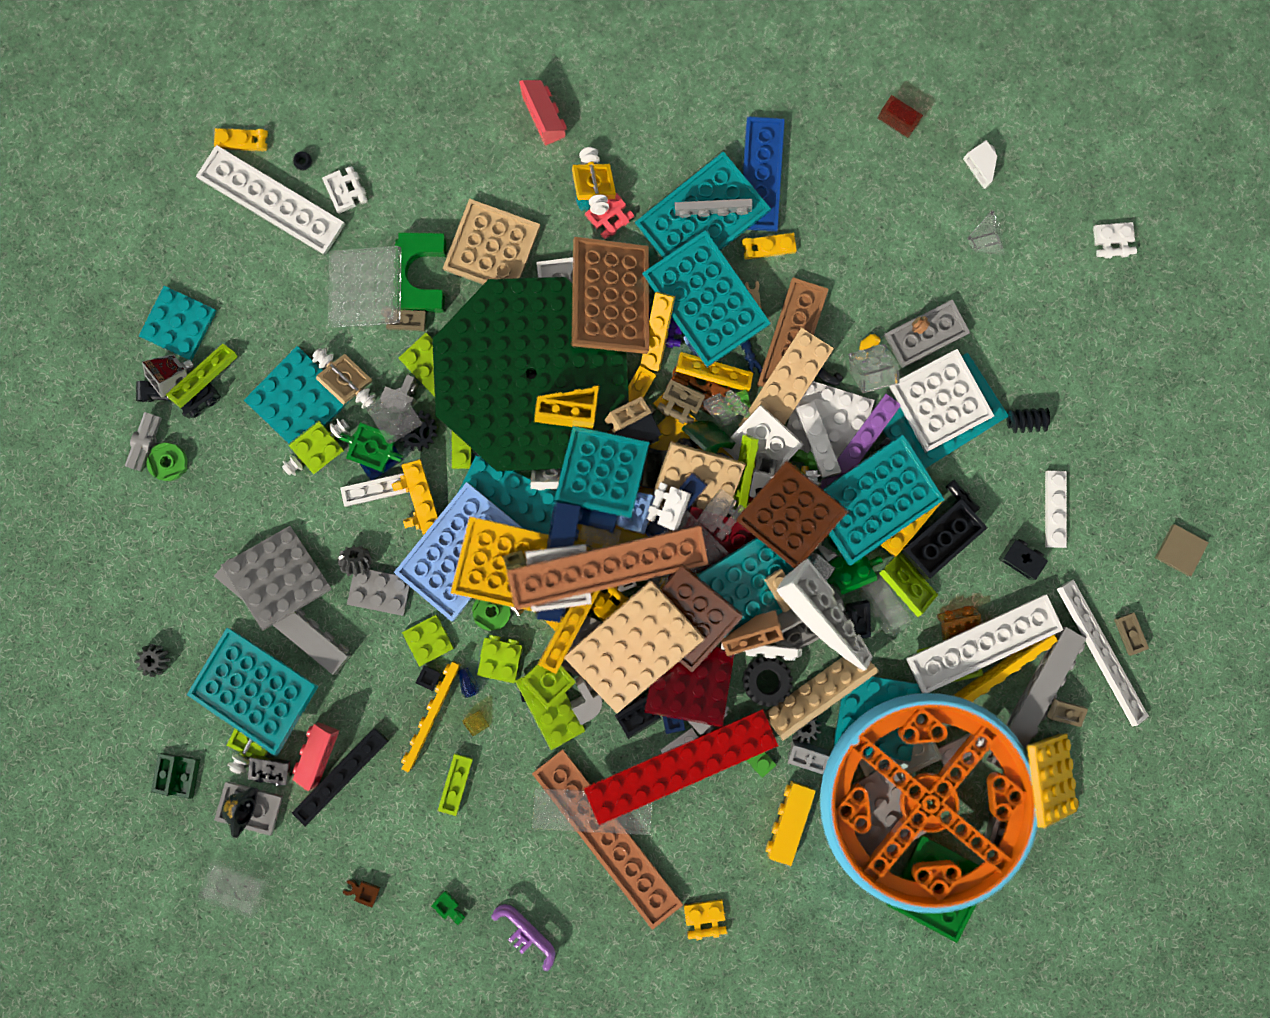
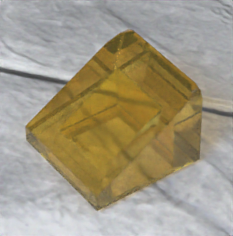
(475, 723)

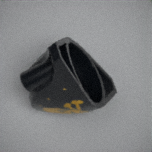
(239, 809)

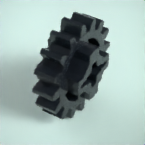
(427, 425)

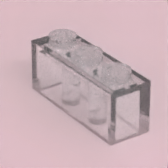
(885, 606)

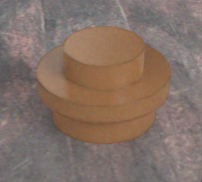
(920, 324)

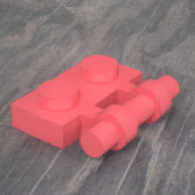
(615, 208)

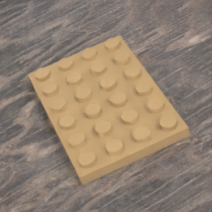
(634, 646)

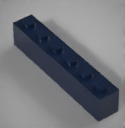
(561, 534)

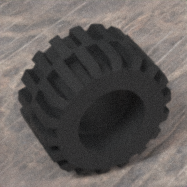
(784, 685)

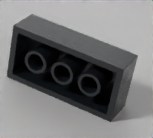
(943, 539)

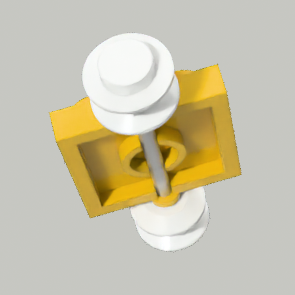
(593, 181)

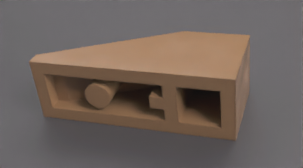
(755, 633)

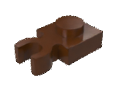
(365, 892)

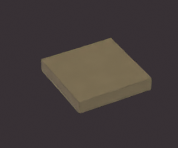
(1181, 550)

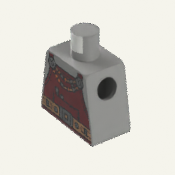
(166, 372)

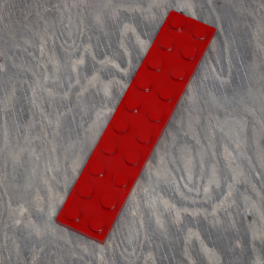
(680, 767)

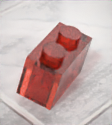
(899, 116)

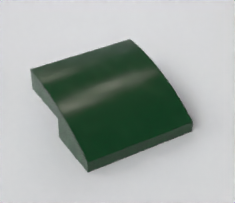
(708, 436)
(175, 775)

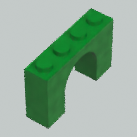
(412, 248)

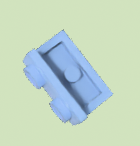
(639, 520)

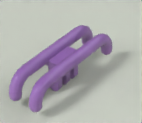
(526, 934)

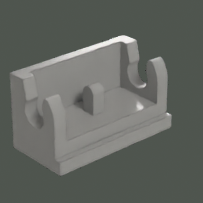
(808, 756)

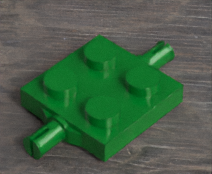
(370, 448)
(853, 576)

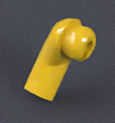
(869, 341)

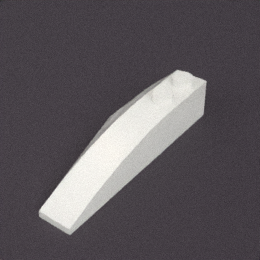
(815, 605)

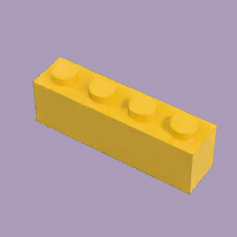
(790, 823)

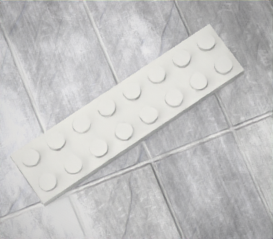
(270, 200)
(984, 644)

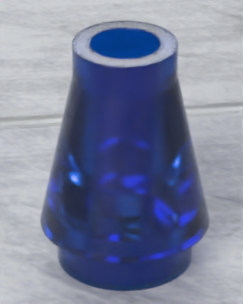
(468, 684)

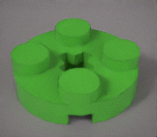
(157, 456)
(495, 621)

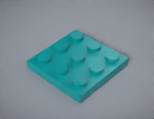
(177, 323)

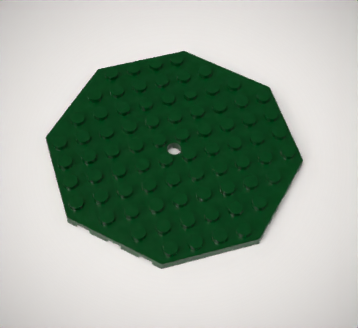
(484, 364)

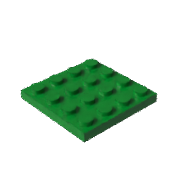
(947, 923)

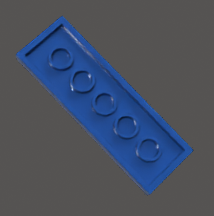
(764, 165)

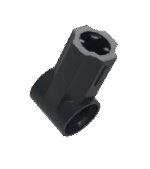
(146, 391)

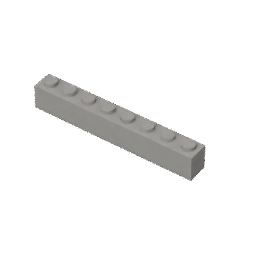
(305, 635)
(1043, 688)

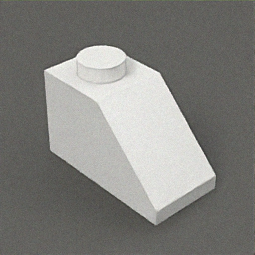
(982, 163)

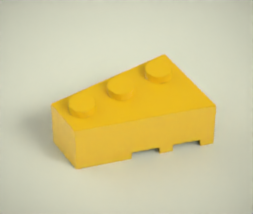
(568, 408)

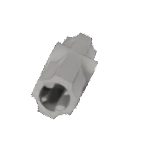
(143, 441)

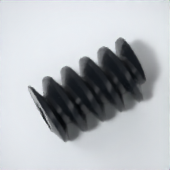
(1025, 418)

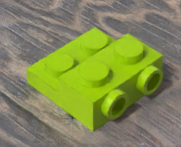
(500, 659)

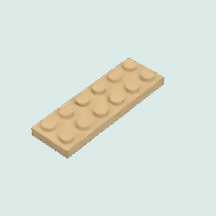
(792, 376)
(817, 696)

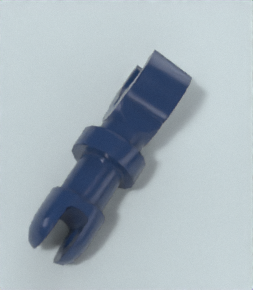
(750, 357)

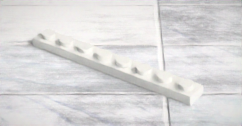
(1103, 653)

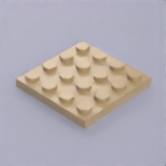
(490, 244)
(713, 469)

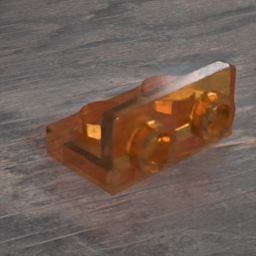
(958, 621)

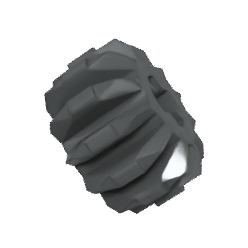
(354, 560)
(150, 667)
(810, 733)

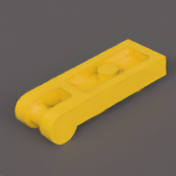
(241, 139)
(769, 246)

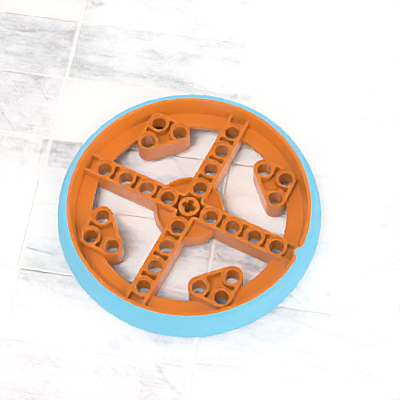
(956, 890)

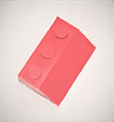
(543, 110)
(314, 755)

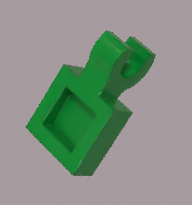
(446, 906)

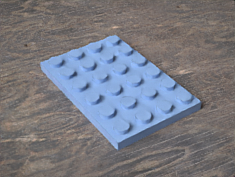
(434, 558)

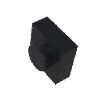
(428, 678)

